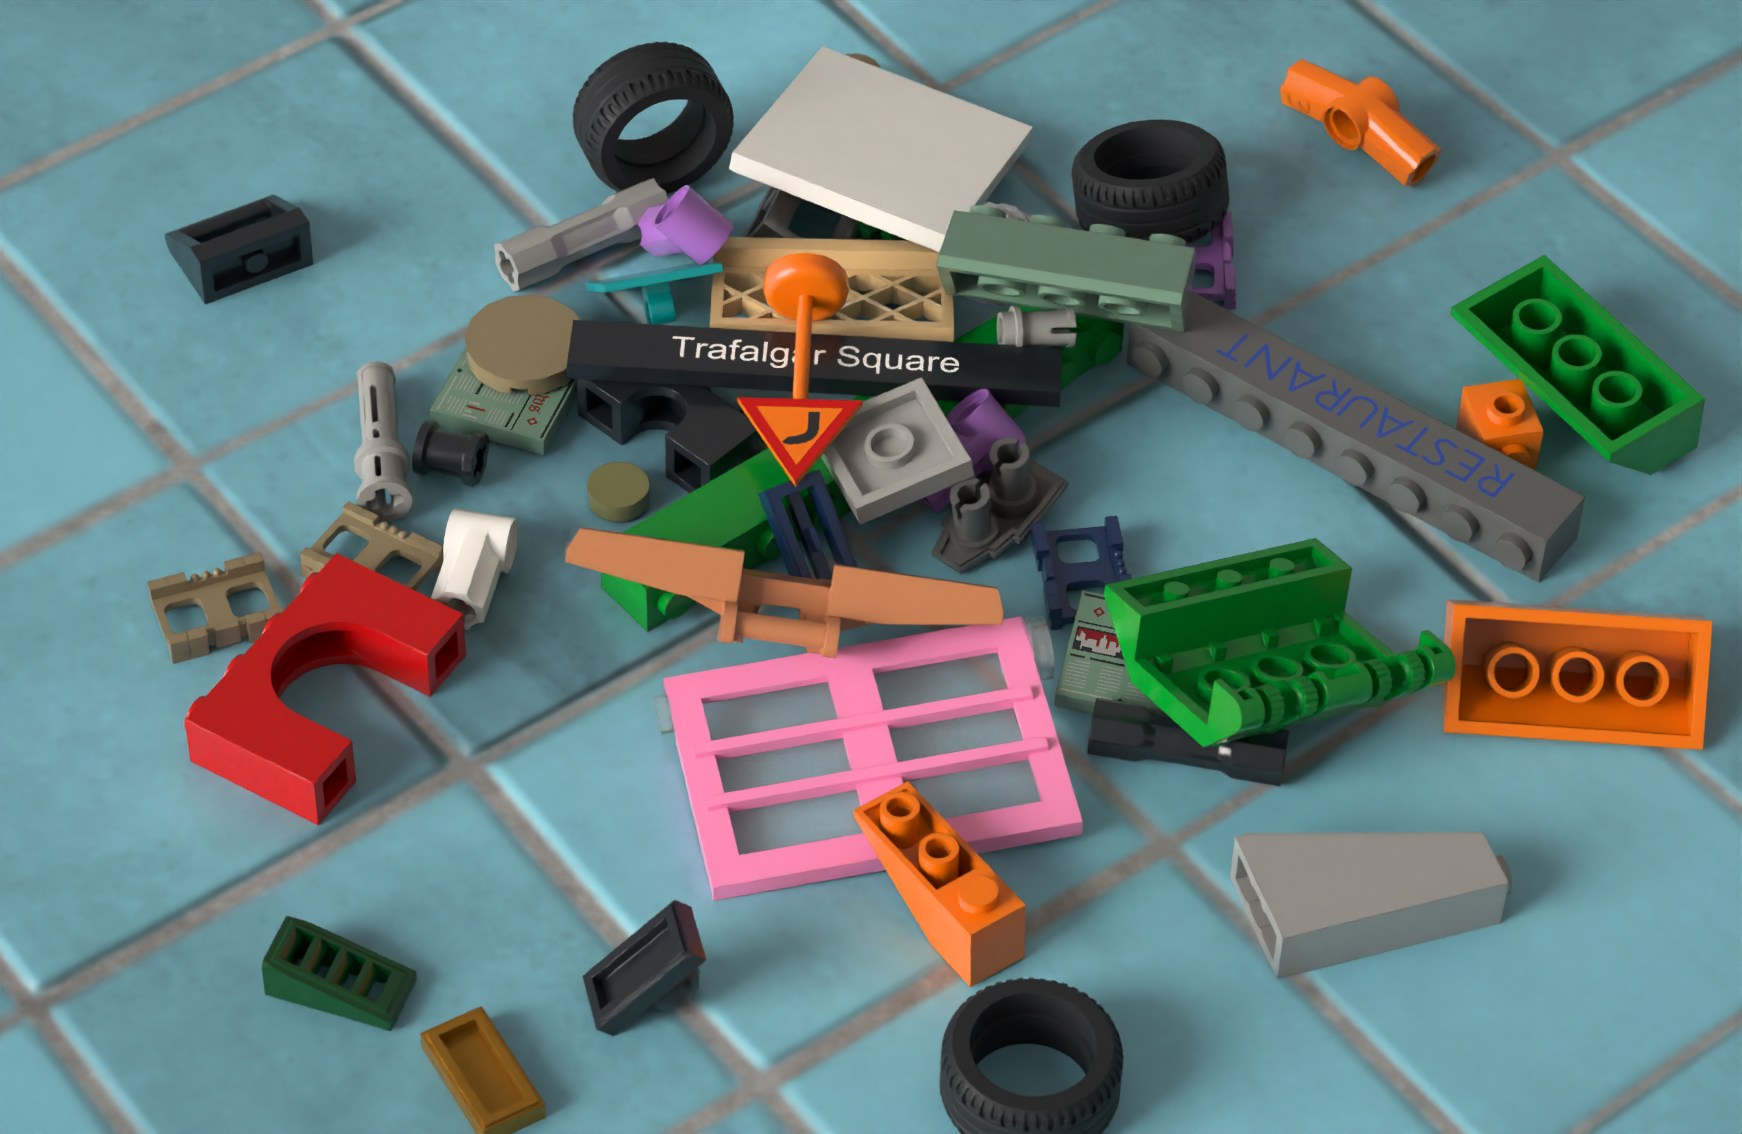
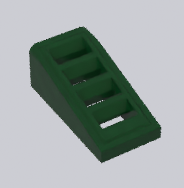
(319, 948)

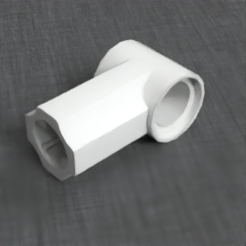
(474, 555)

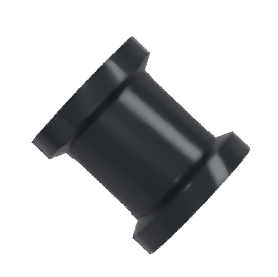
(450, 453)

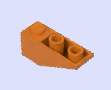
(945, 884)

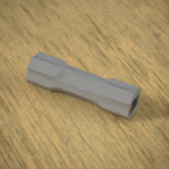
(548, 249)

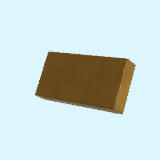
(482, 1074)

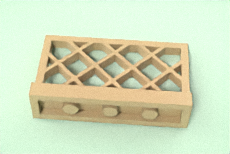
(877, 275)

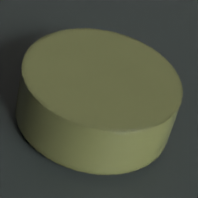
(618, 491)

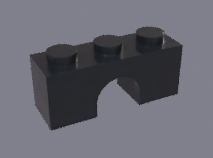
(703, 433)

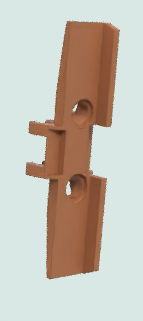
(825, 606)

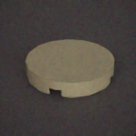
(520, 344)

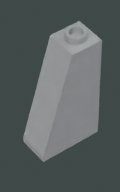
(1363, 893)

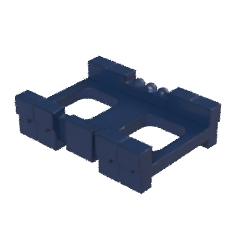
(1061, 576)

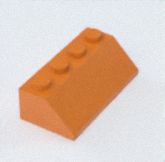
(1577, 674)

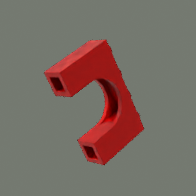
(336, 619)

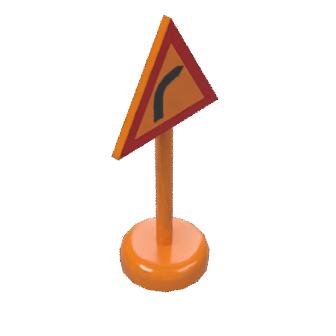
(800, 428)

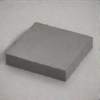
(896, 452)

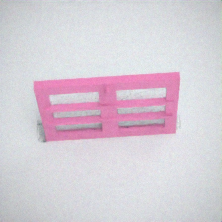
(804, 739)

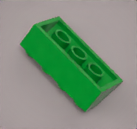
(1586, 366)

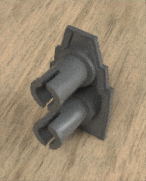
(996, 506)

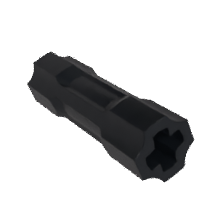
(1140, 734)

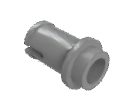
(1035, 327)

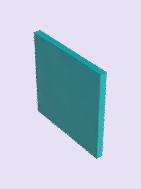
(655, 287)

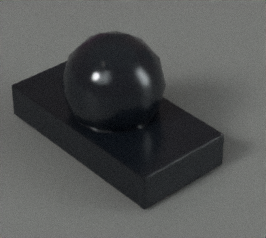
(647, 970)

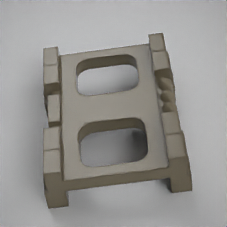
(382, 546)
(212, 594)

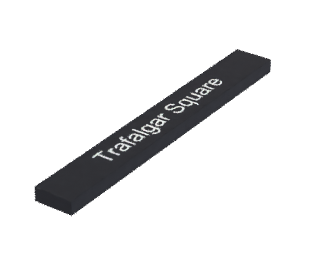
(836, 362)

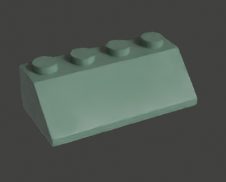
(1062, 268)

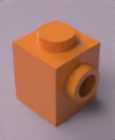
(1502, 419)

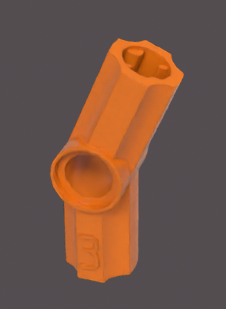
(1361, 117)

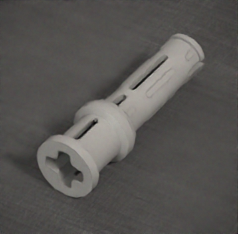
(381, 458)

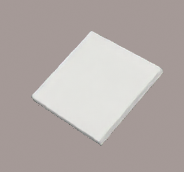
(880, 148)

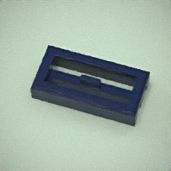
(786, 537)

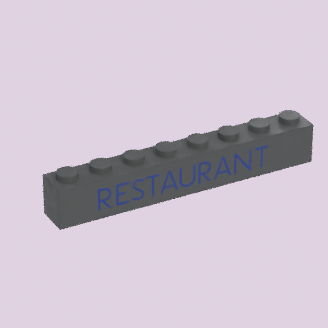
(1363, 436)

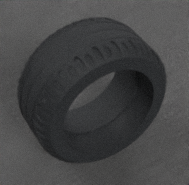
(635, 82)
(1152, 180)
(1031, 1014)

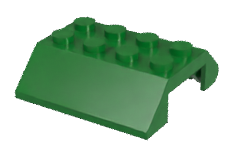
(1261, 644)

